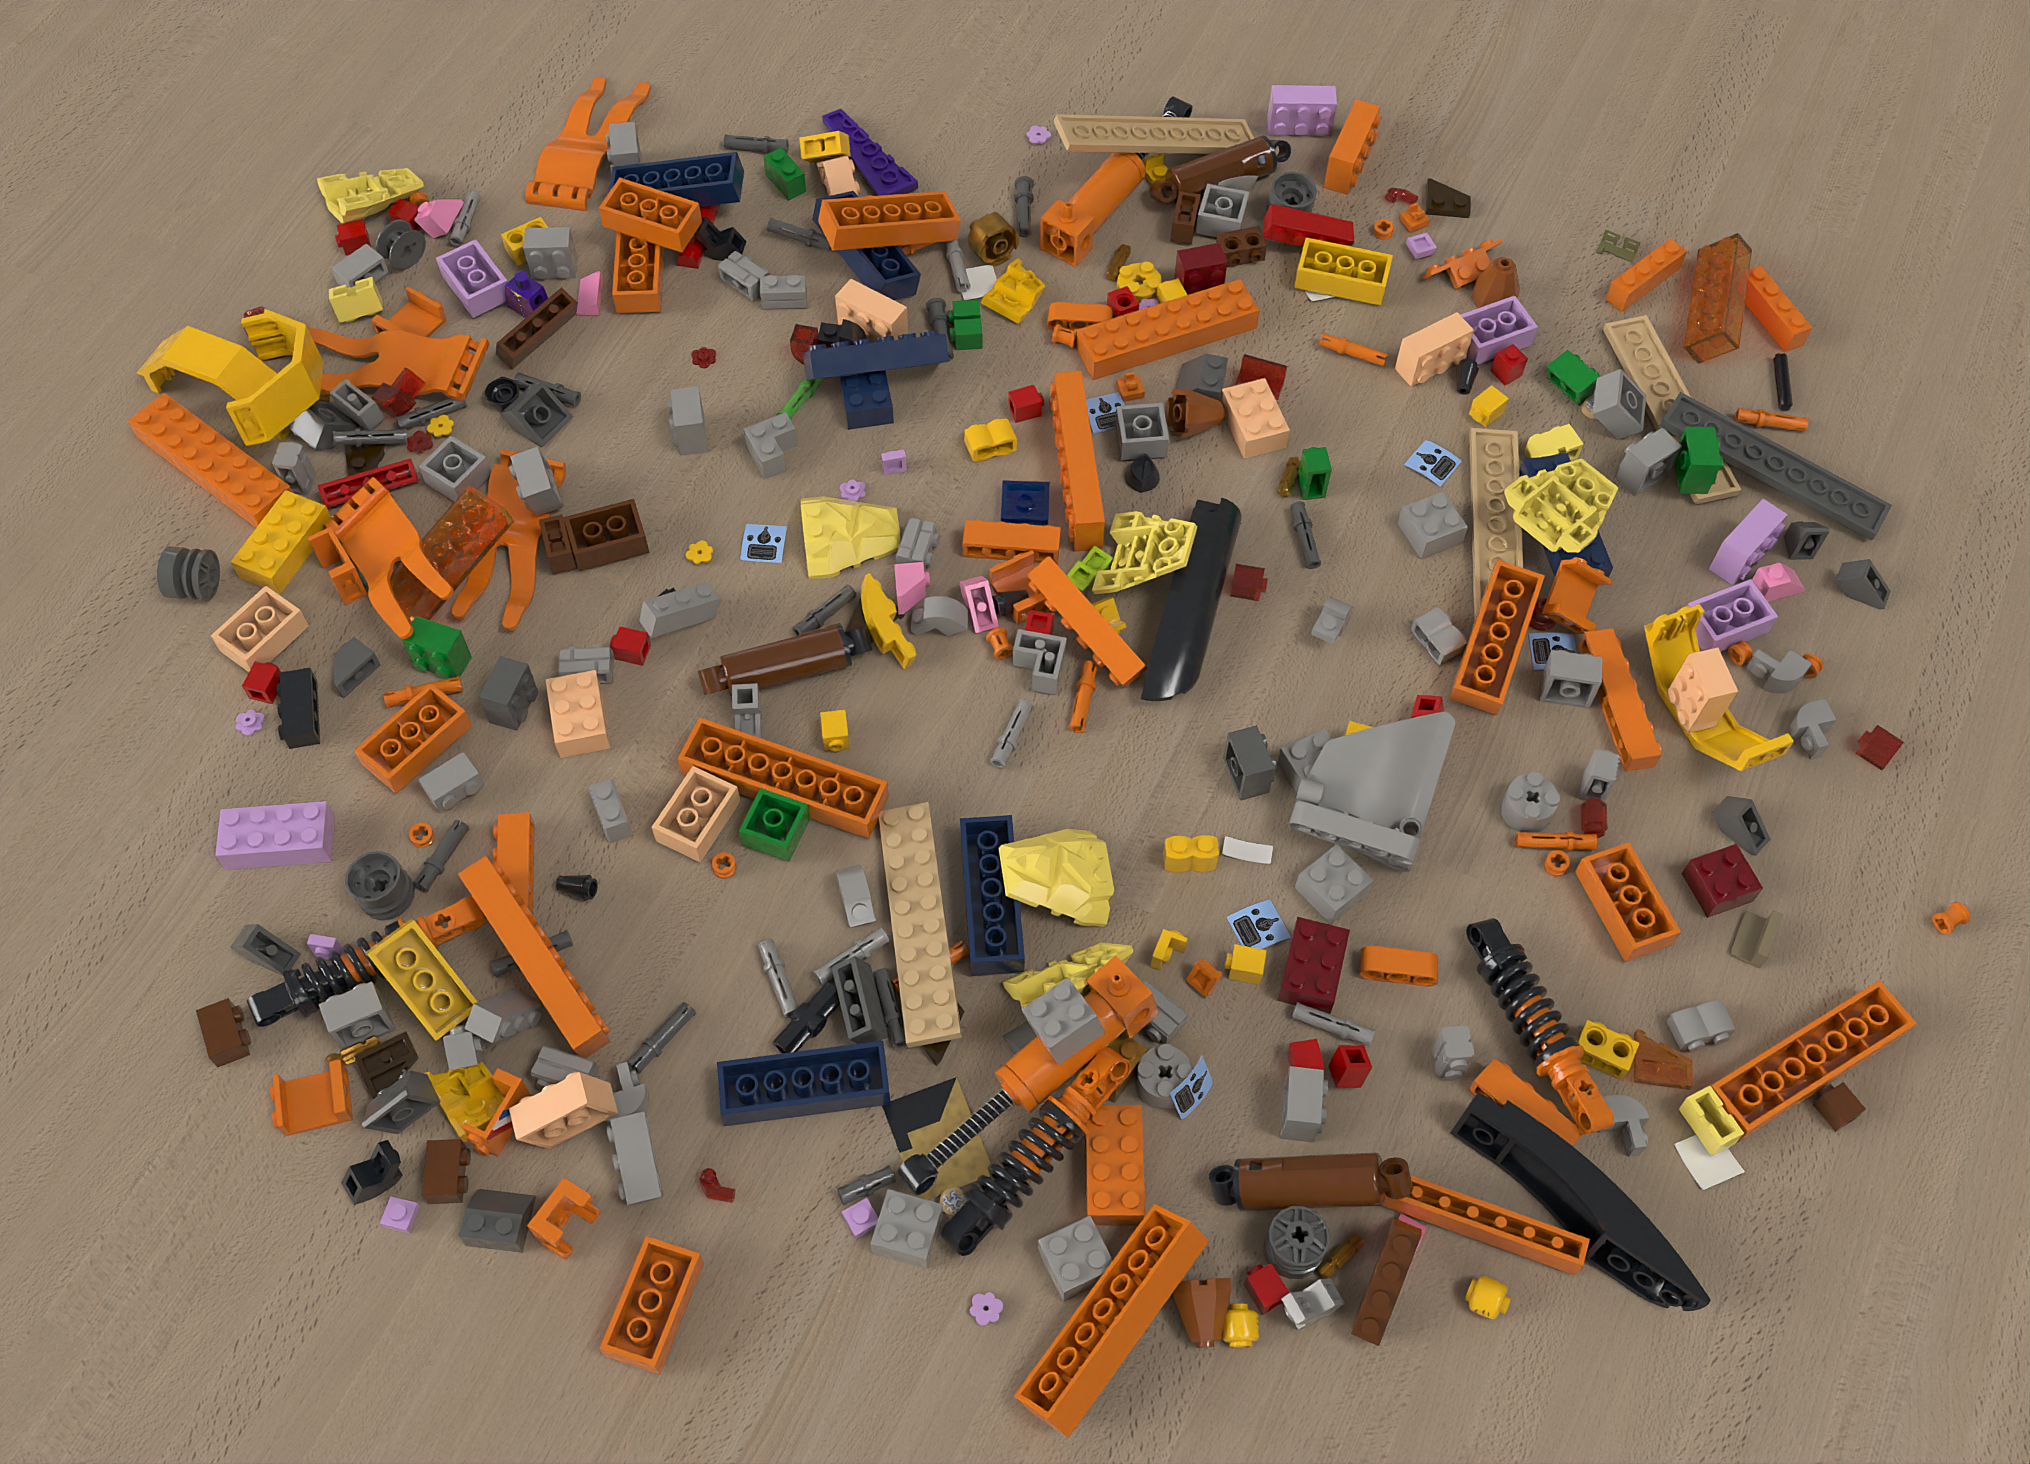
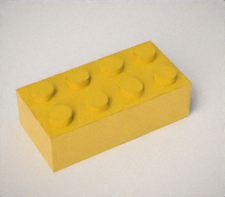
(1343, 271)
(280, 542)
(423, 979)

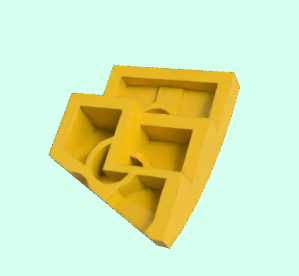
(1014, 292)
(467, 1097)

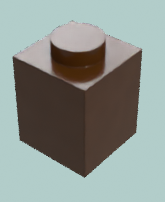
(1838, 1106)

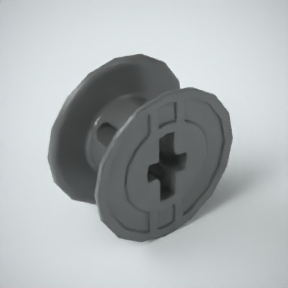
(400, 244)

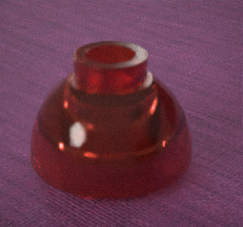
(1538, 620)

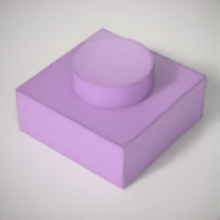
(1421, 245)
(894, 462)
(323, 945)
(399, 1214)
(860, 1218)

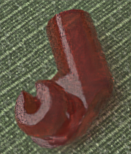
(1402, 194)
(713, 1189)

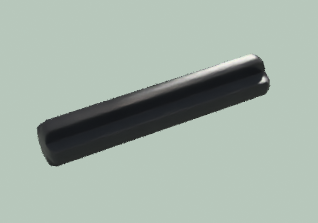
(1782, 381)

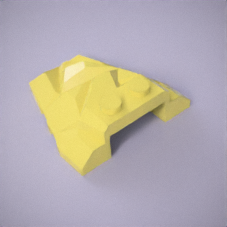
(367, 195)
(1562, 505)
(846, 533)
(1145, 550)
(1062, 872)
(1032, 984)

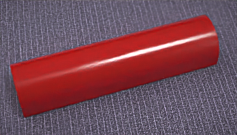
(692, 254)
(389, 476)

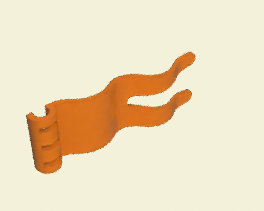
(573, 159)
(431, 359)
(376, 537)
(520, 538)

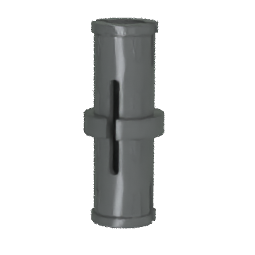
(866, 1185)

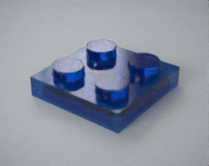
(1025, 502)

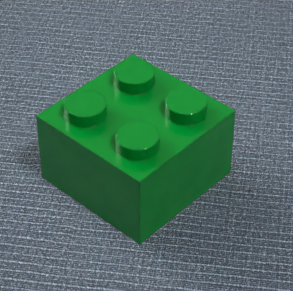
(1698, 460)
(437, 648)
(774, 824)

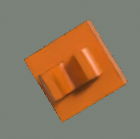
(1414, 218)
(1130, 387)
(1204, 977)

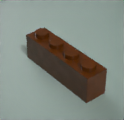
(536, 328)
(1386, 1281)

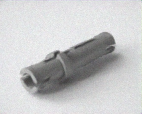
(458, 235)
(955, 257)
(1007, 742)
(861, 950)
(769, 952)
(1333, 1024)

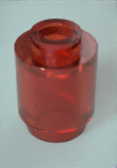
(1594, 817)

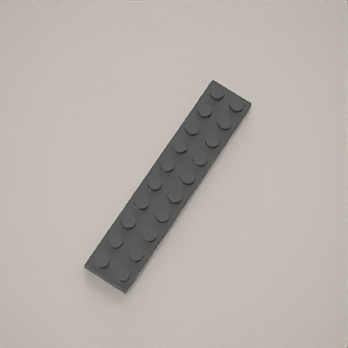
(1782, 468)

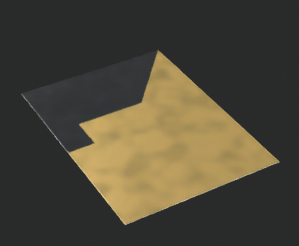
(925, 1120)

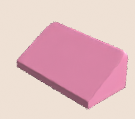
(590, 294)

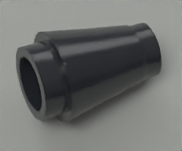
(1466, 374)
(1004, 601)
(578, 886)

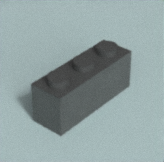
(859, 1001)

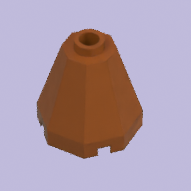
(1496, 282)
(1192, 412)
(1203, 1308)

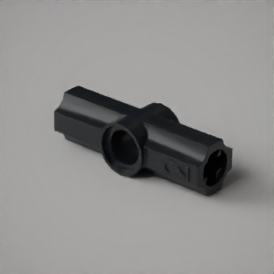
(808, 1020)

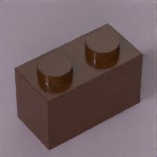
(223, 1032)
(445, 1171)

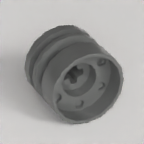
(1293, 191)
(188, 573)
(380, 885)
(1289, 1256)

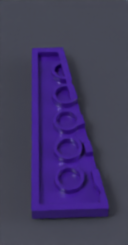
(871, 162)

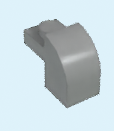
(940, 613)
(1332, 620)
(1779, 676)
(747, 708)
(1809, 726)
(855, 895)
(633, 1096)
(1629, 1118)
(1312, 1303)

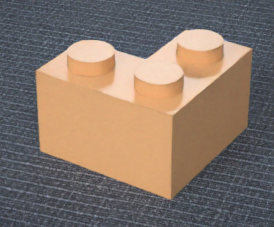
(838, 175)

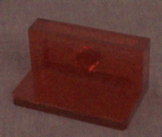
(1257, 368)

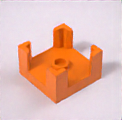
(556, 1212)

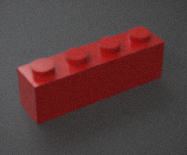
(1295, 226)

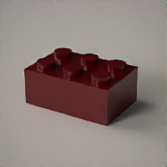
(1314, 964)

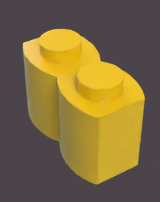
(990, 439)
(1186, 853)

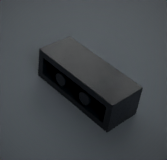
(298, 708)

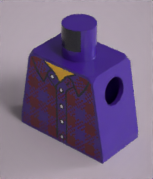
(524, 294)

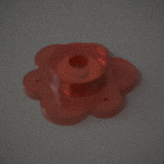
(703, 357)
(419, 442)

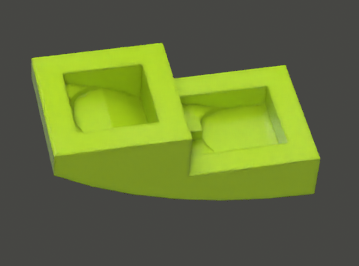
(1085, 572)

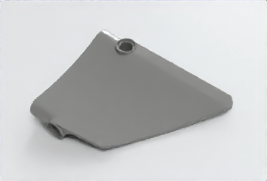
(1375, 787)

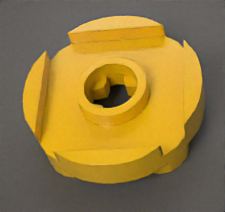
(1140, 272)

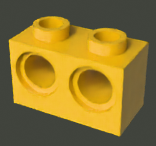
(824, 146)
(514, 240)
(1602, 1056)

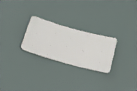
(1247, 851)

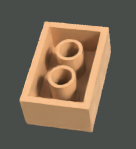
(871, 311)
(1434, 349)
(1254, 418)
(260, 629)
(1702, 690)
(577, 714)
(696, 814)
(563, 1110)

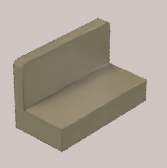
(1755, 938)

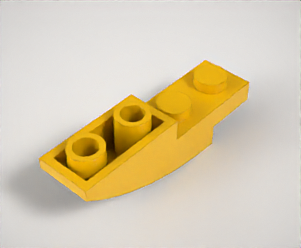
(879, 617)

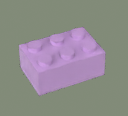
(1301, 110)
(473, 278)
(1499, 327)
(1748, 542)
(1733, 616)

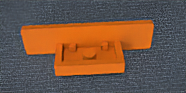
(1466, 268)

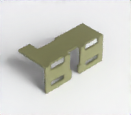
(1613, 249)

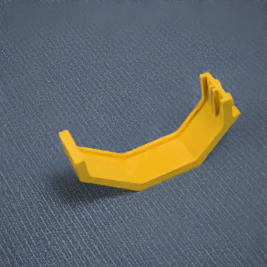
(211, 360)
(290, 390)
(1669, 644)

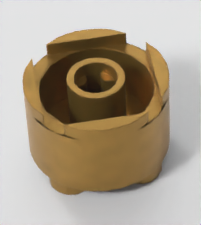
(993, 238)

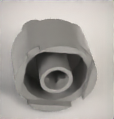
(1530, 803)
(1158, 1062)

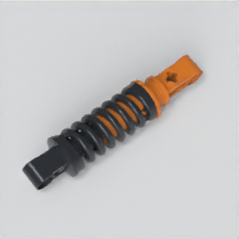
(353, 966)
(1537, 1025)
(1058, 1123)

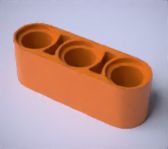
(1077, 314)
(1399, 966)

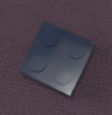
(867, 399)

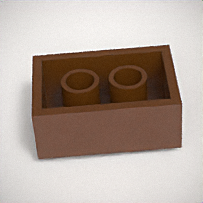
(606, 534)

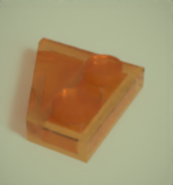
(1660, 1064)

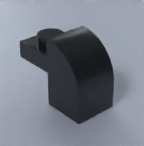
(717, 243)
(836, 333)
(373, 1176)

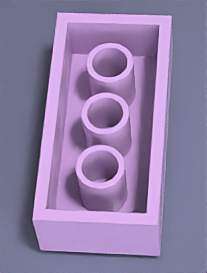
(275, 835)

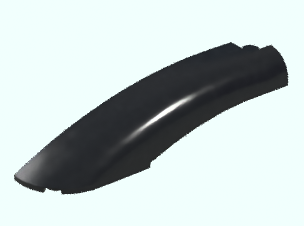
(1193, 603)
(1582, 1201)

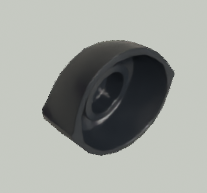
(502, 393)
(1142, 474)

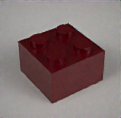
(1201, 267)
(1722, 880)

